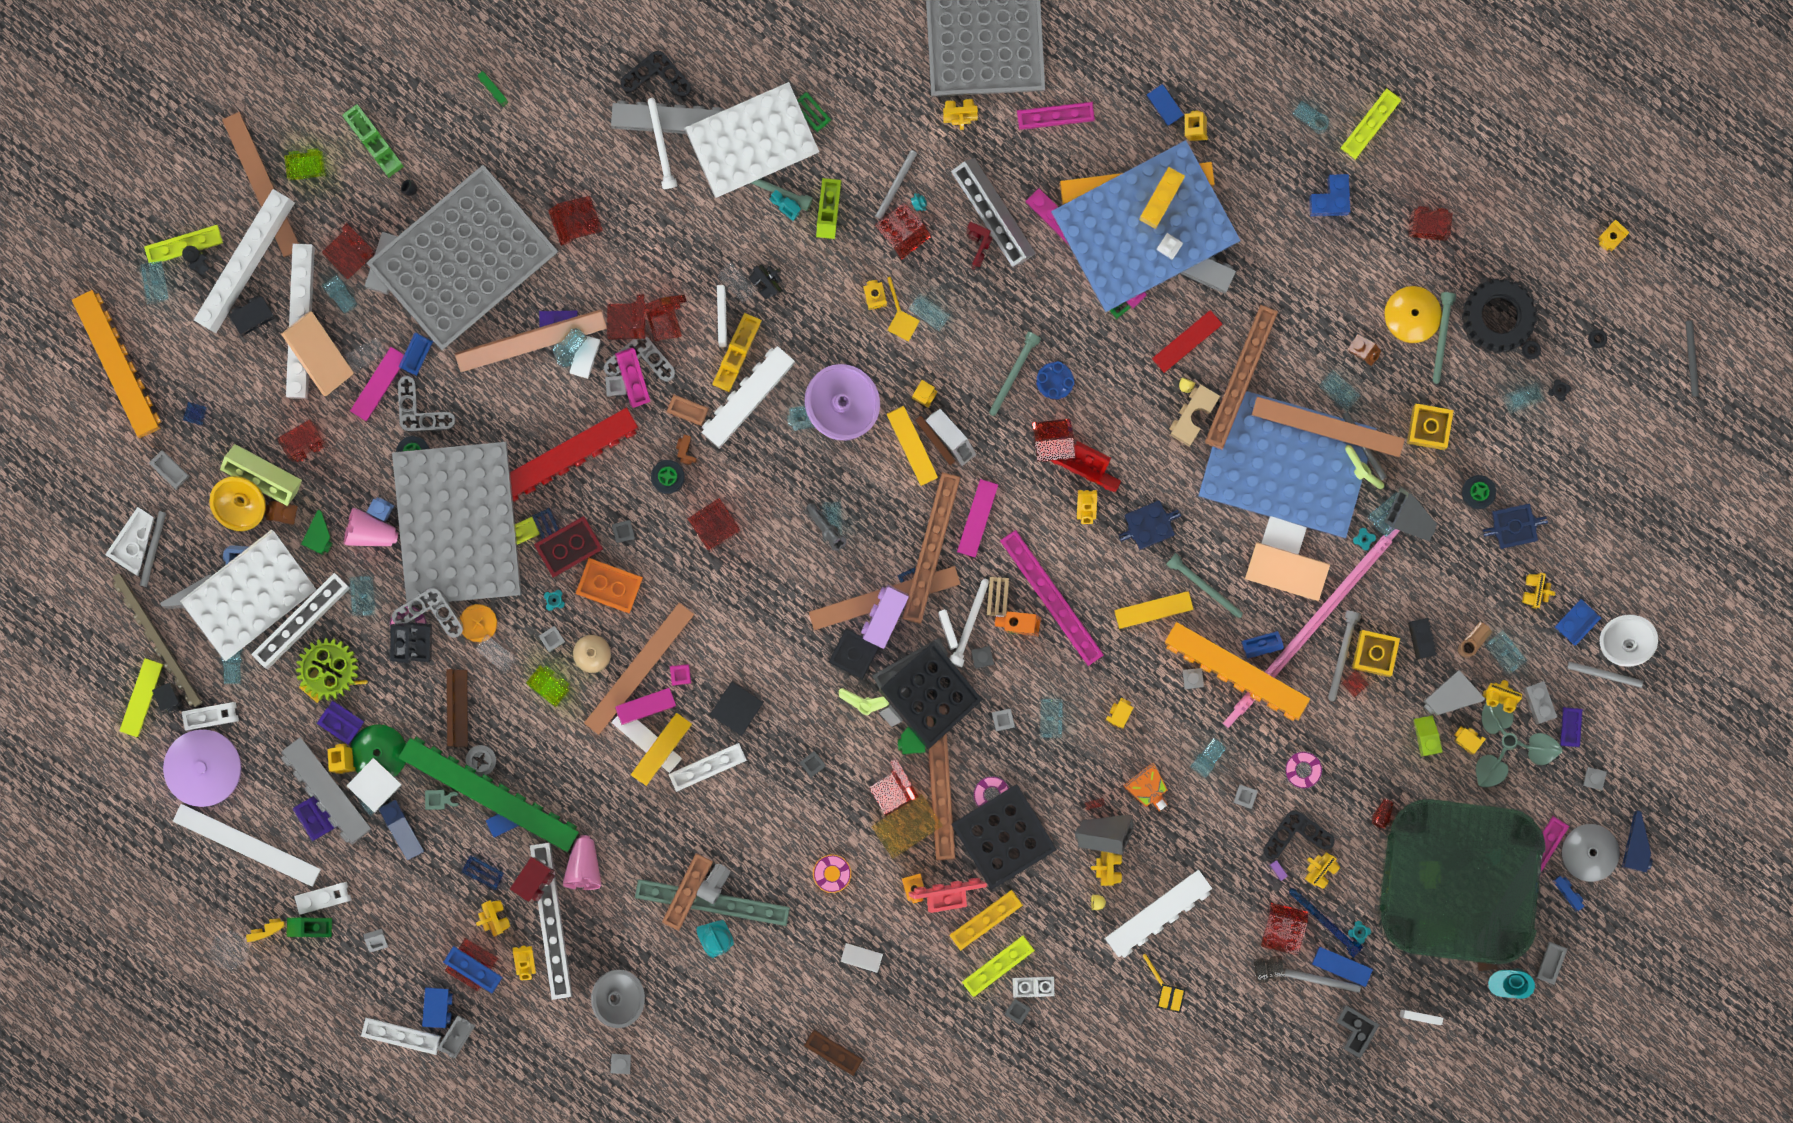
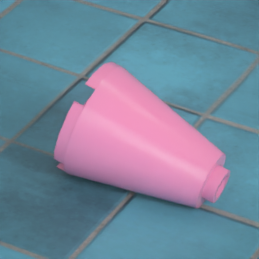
(368, 531)
(582, 865)

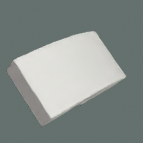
(585, 357)
(1033, 987)

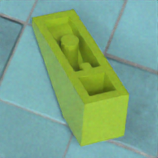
(828, 208)

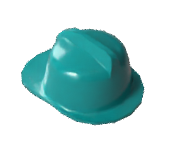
(715, 938)
(1511, 983)

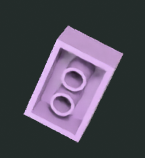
(884, 616)

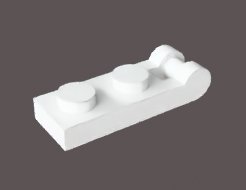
(209, 716)
(322, 898)

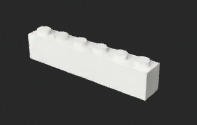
(748, 397)
(300, 621)
(1158, 913)

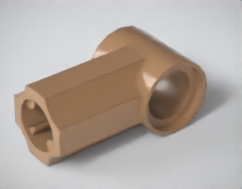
(1475, 639)

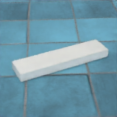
(644, 739)
(707, 767)
(400, 1036)

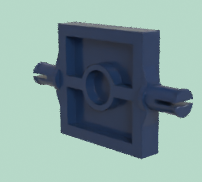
(1149, 525)
(1514, 526)

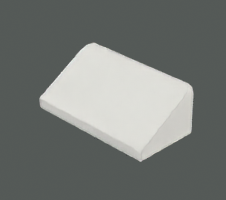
(861, 957)

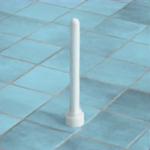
(668, 179)
(957, 657)

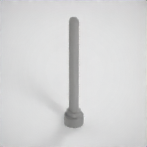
(1352, 619)

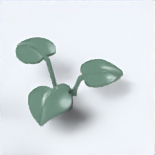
(1491, 770)

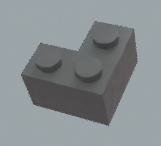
(1361, 1030)

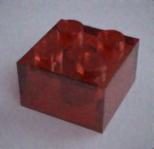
(1430, 223)
(1053, 440)
(301, 441)
(714, 525)
(478, 953)

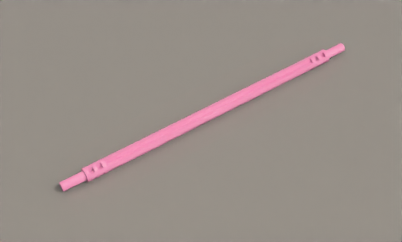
(1316, 620)

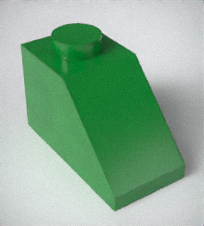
(318, 535)
(910, 743)
(309, 927)

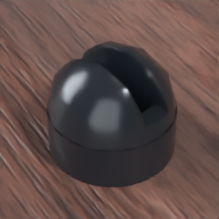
(408, 188)

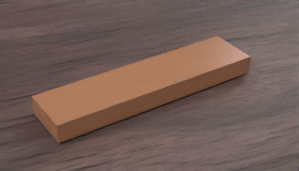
(687, 892)

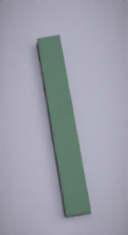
(724, 905)

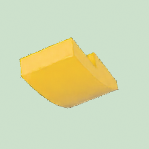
(273, 927)

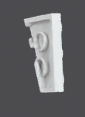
(132, 541)

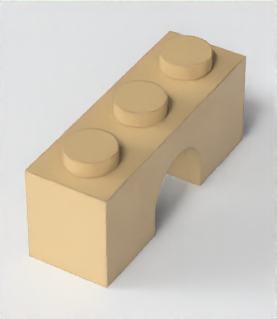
(1184, 429)

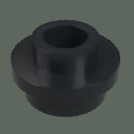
(1601, 334)
(1537, 350)

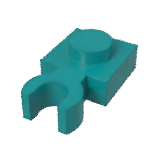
(787, 206)

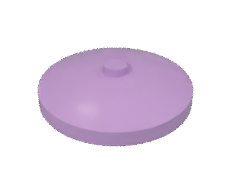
(842, 402)
(202, 768)

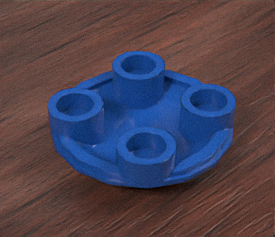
(1055, 380)

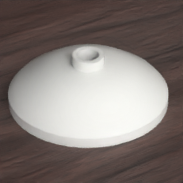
(1628, 631)

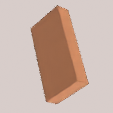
(687, 410)

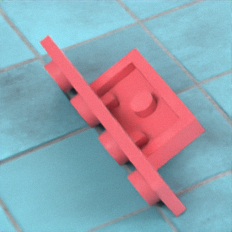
(947, 897)

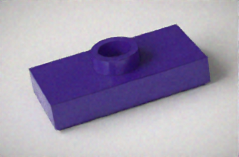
(1571, 727)

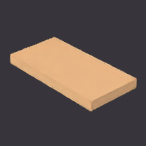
(317, 353)
(1287, 571)

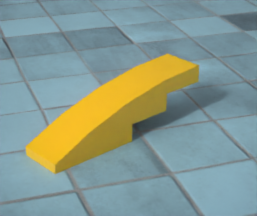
(737, 352)
(912, 445)
(661, 749)

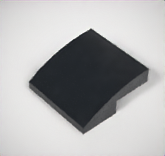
(410, 642)
(737, 708)

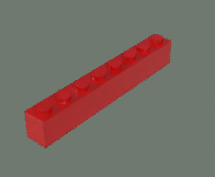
(572, 453)

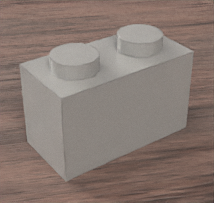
(1540, 702)

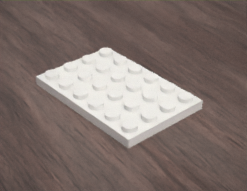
(752, 140)
(248, 595)

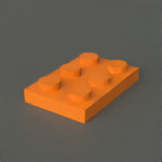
(609, 585)

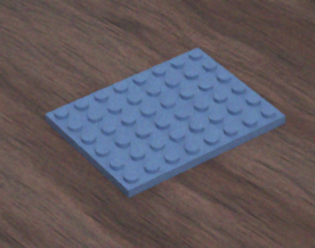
(1120, 250)
(1284, 472)

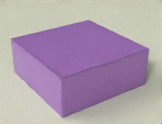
(1277, 869)

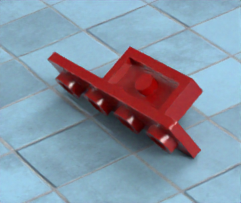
(1090, 465)

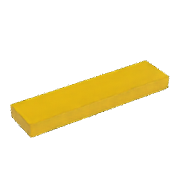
(1153, 610)
(986, 920)

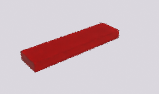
(1187, 341)

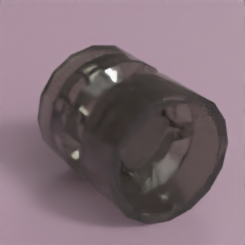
(1269, 969)

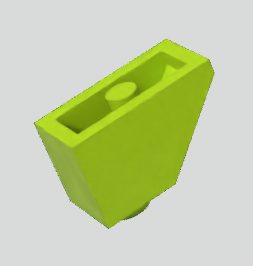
(1427, 736)

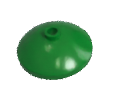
(382, 738)

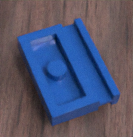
(1577, 622)

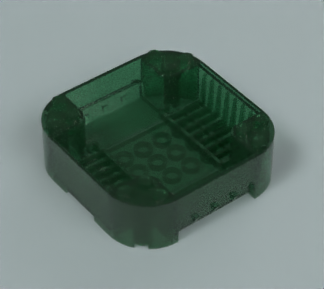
(1460, 881)

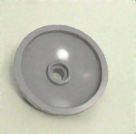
(1577, 852)
(627, 1001)

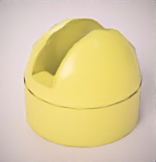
(1186, 385)
(1099, 902)

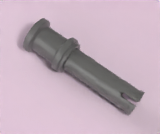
(829, 531)

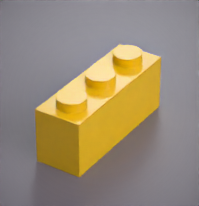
(1162, 197)

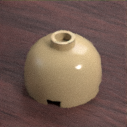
(591, 653)

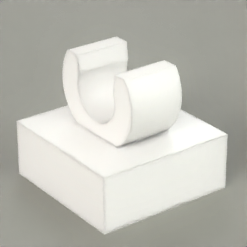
(1169, 246)

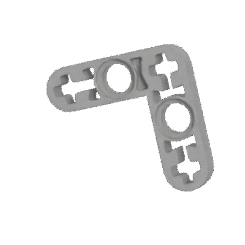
(644, 353)
(412, 412)
(434, 606)

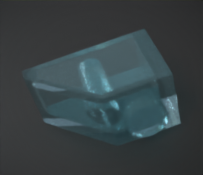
(1523, 398)

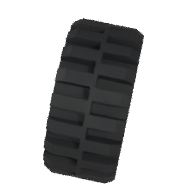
(1481, 333)

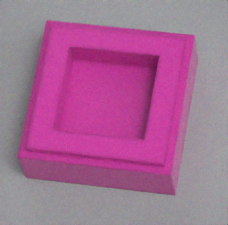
(680, 675)

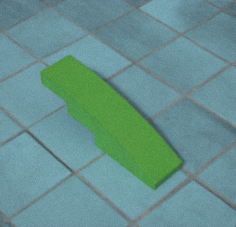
(372, 140)

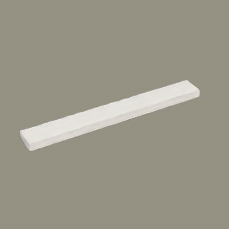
(246, 845)

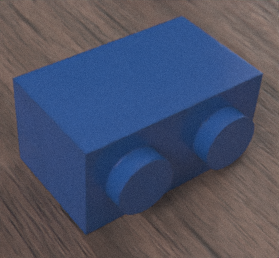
(436, 1007)

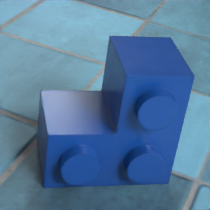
(1336, 201)

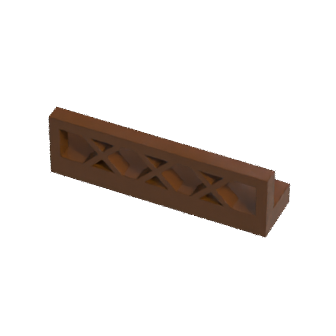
(457, 708)

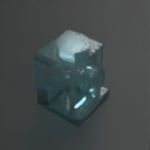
(795, 414)

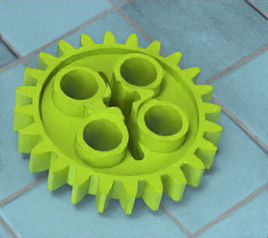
(335, 654)

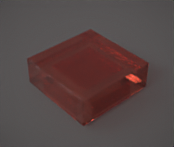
(1354, 683)
(1094, 804)

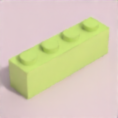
(266, 476)

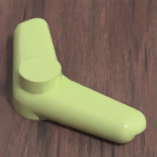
(1362, 470)
(865, 705)

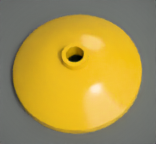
(1402, 322)
(233, 512)

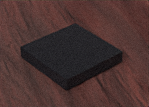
(853, 654)

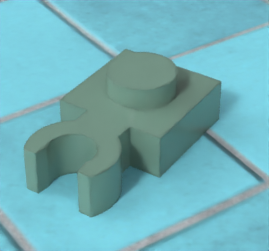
(436, 799)

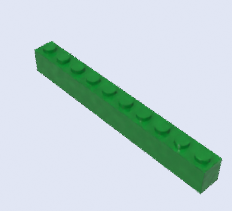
(488, 794)

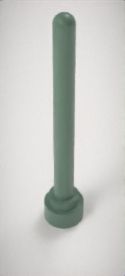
(803, 201)
(1447, 301)
(1031, 341)
(1176, 563)

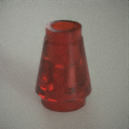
(1382, 815)

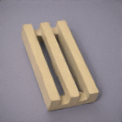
(998, 580)

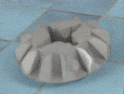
(478, 751)

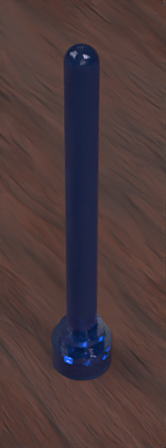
(1352, 947)

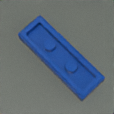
(1342, 966)
(473, 969)

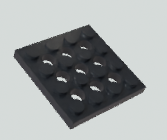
(918, 693)
(1026, 857)

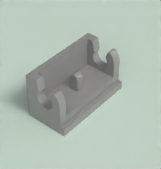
(456, 1036)

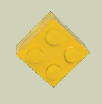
(1430, 426)
(1375, 653)

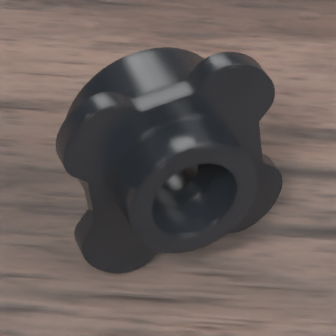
(1564, 390)

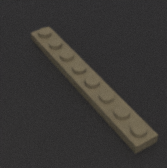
(152, 634)

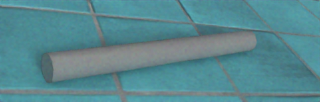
(896, 184)
(152, 549)
(1605, 674)
(1322, 980)

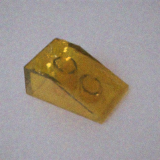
(907, 826)

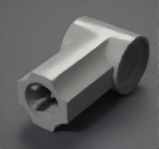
(711, 888)

